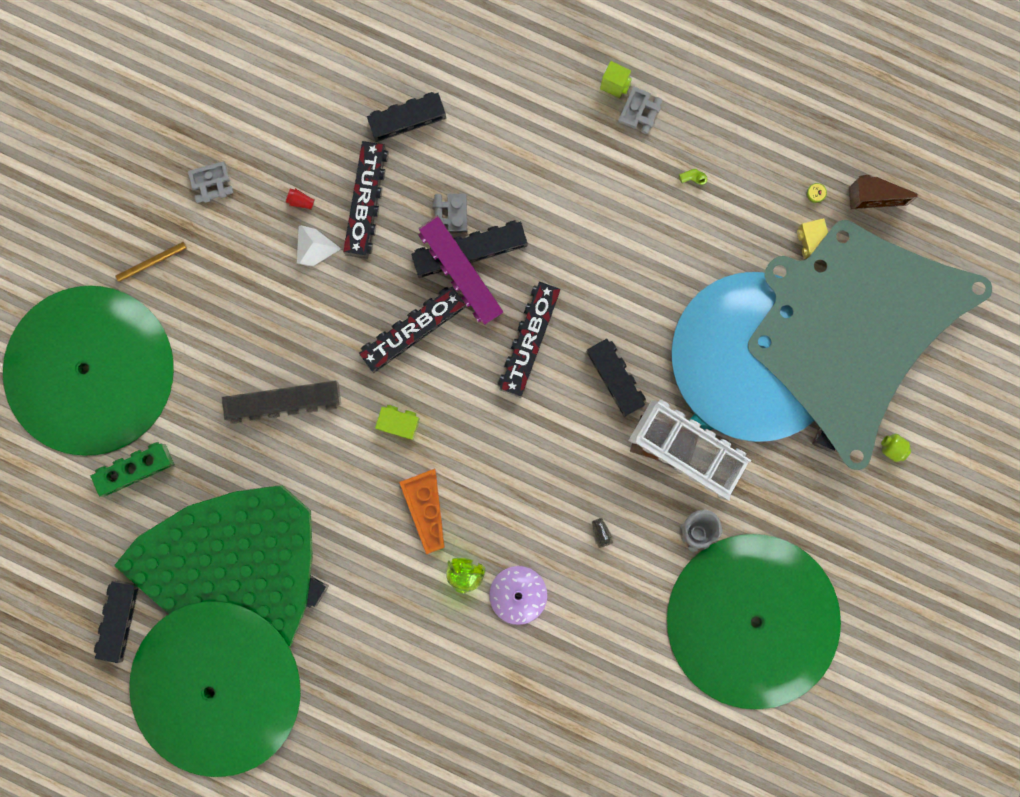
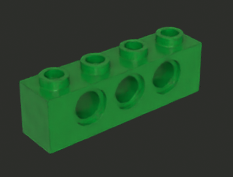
(102, 475)

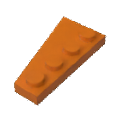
(424, 505)

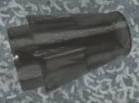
(601, 533)

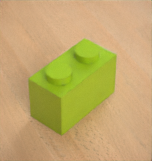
(616, 80)
(397, 422)

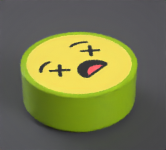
(816, 193)

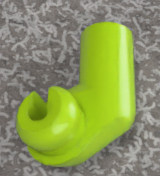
(694, 175)

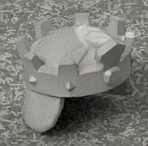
(701, 529)

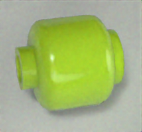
(896, 447)

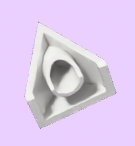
(313, 246)

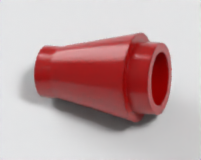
(299, 199)

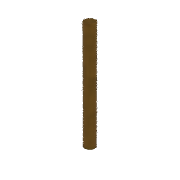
(151, 261)

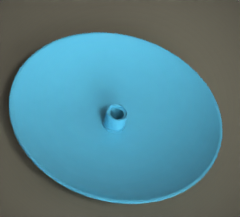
(719, 372)

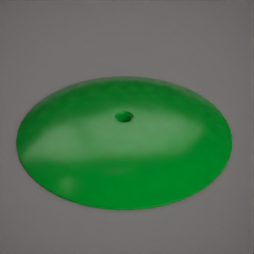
(125, 379)
(714, 611)
(252, 683)

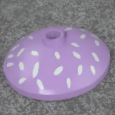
(516, 580)

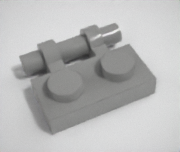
(634, 108)
(209, 176)
(456, 211)

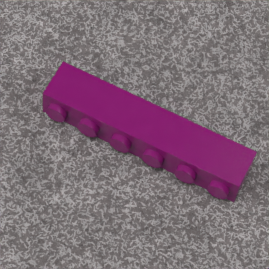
(460, 269)

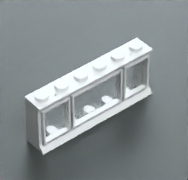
(690, 448)

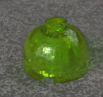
(464, 575)

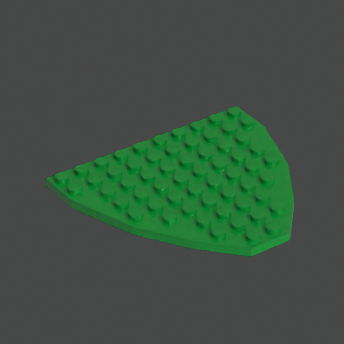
(233, 550)

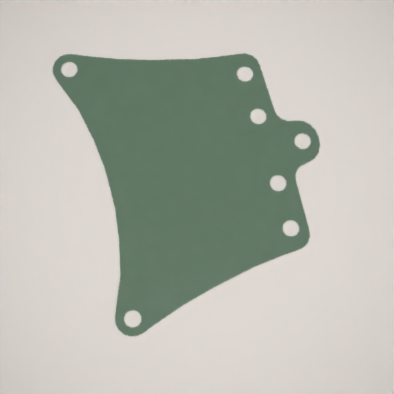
(857, 329)

